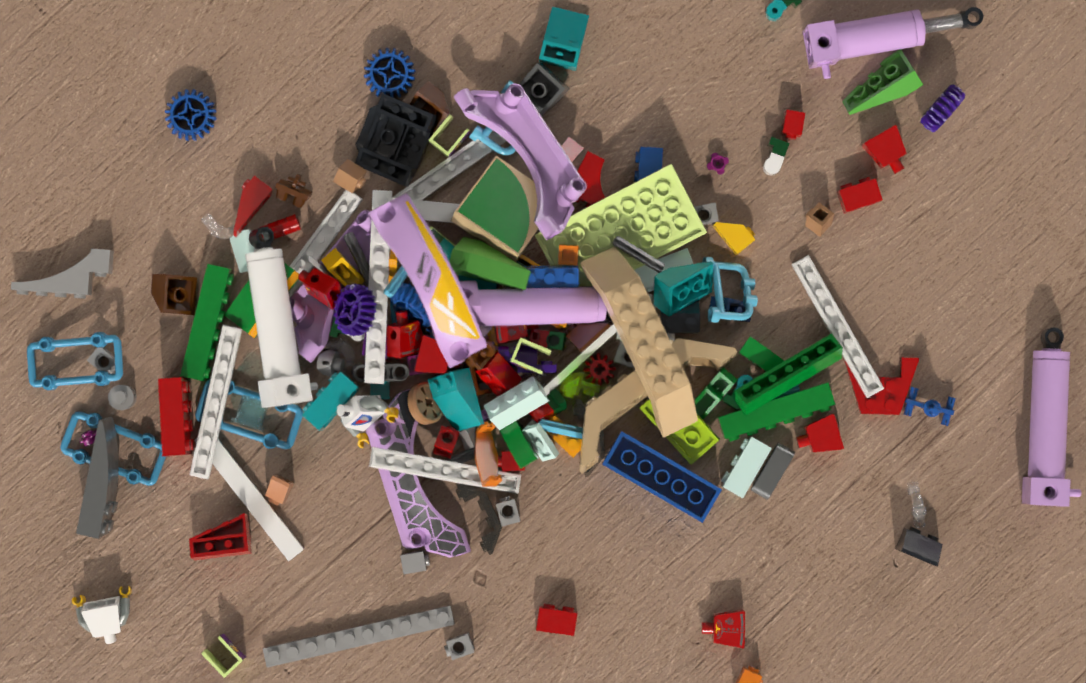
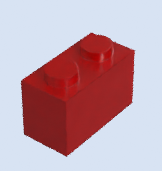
(859, 195)
(499, 375)
(556, 620)

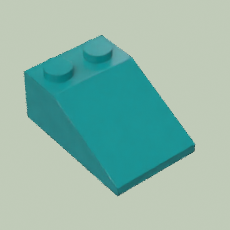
(682, 286)
(457, 398)

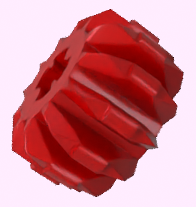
(594, 365)

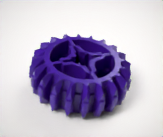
(942, 108)
(355, 309)

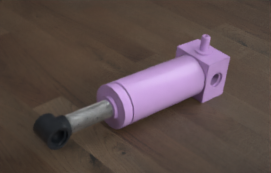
(876, 35)

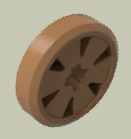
(422, 412)

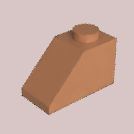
(278, 489)

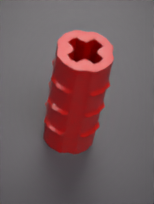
(284, 226)

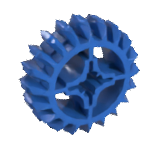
(381, 72)
(183, 115)
(408, 299)

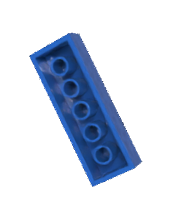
(661, 476)

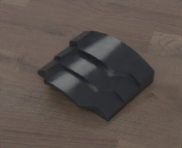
(394, 139)

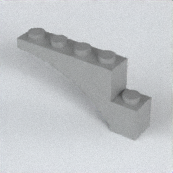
(74, 280)

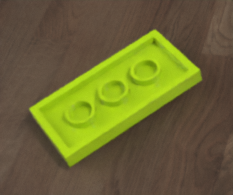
(689, 441)

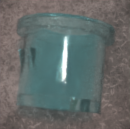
(250, 413)

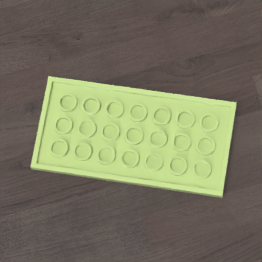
(648, 214)

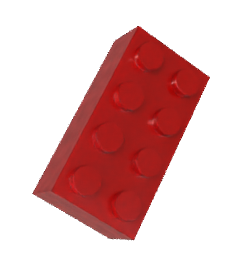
(175, 416)

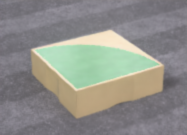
(500, 209)

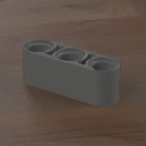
(389, 371)
(772, 471)

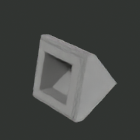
(468, 437)

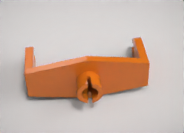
(486, 456)

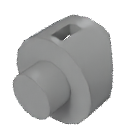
(332, 362)
(122, 397)

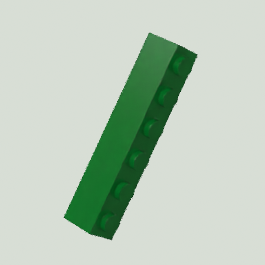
(206, 322)
(788, 374)
(776, 411)

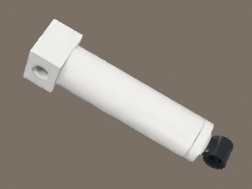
(275, 325)

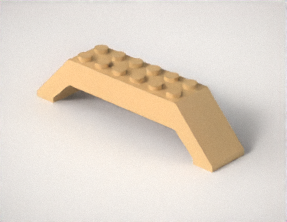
(643, 339)
(630, 391)

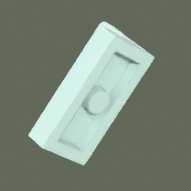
(241, 247)
(540, 441)

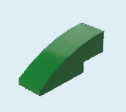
(759, 354)
(714, 392)
(518, 444)

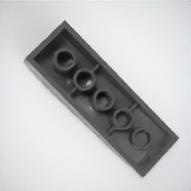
(101, 483)

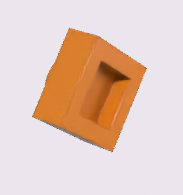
(568, 254)

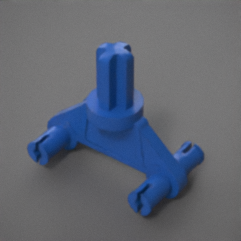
(930, 407)

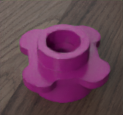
(717, 158)
(88, 437)

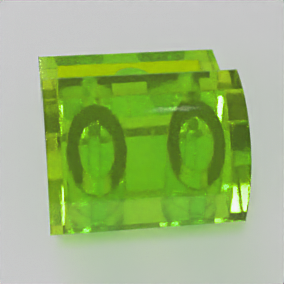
(573, 383)

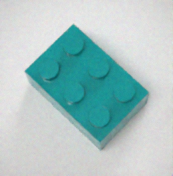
(328, 399)

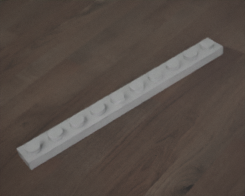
(358, 636)

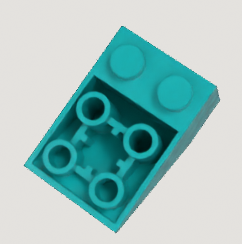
(563, 38)

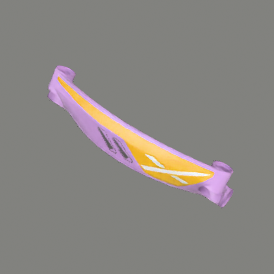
(432, 277)

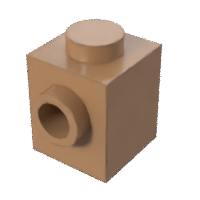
(350, 176)
(819, 219)

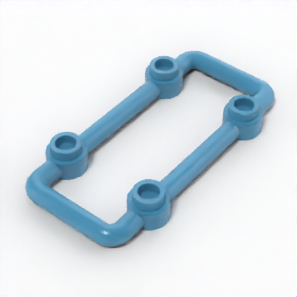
(48, 344)
(146, 440)
(269, 440)

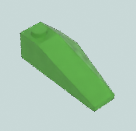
(891, 81)
(482, 262)

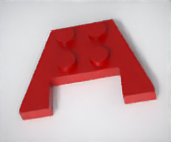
(892, 397)

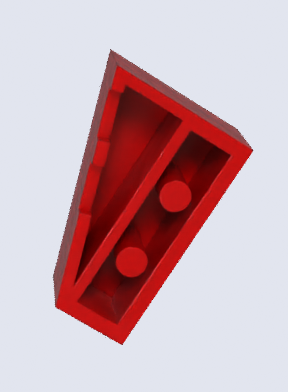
(222, 541)

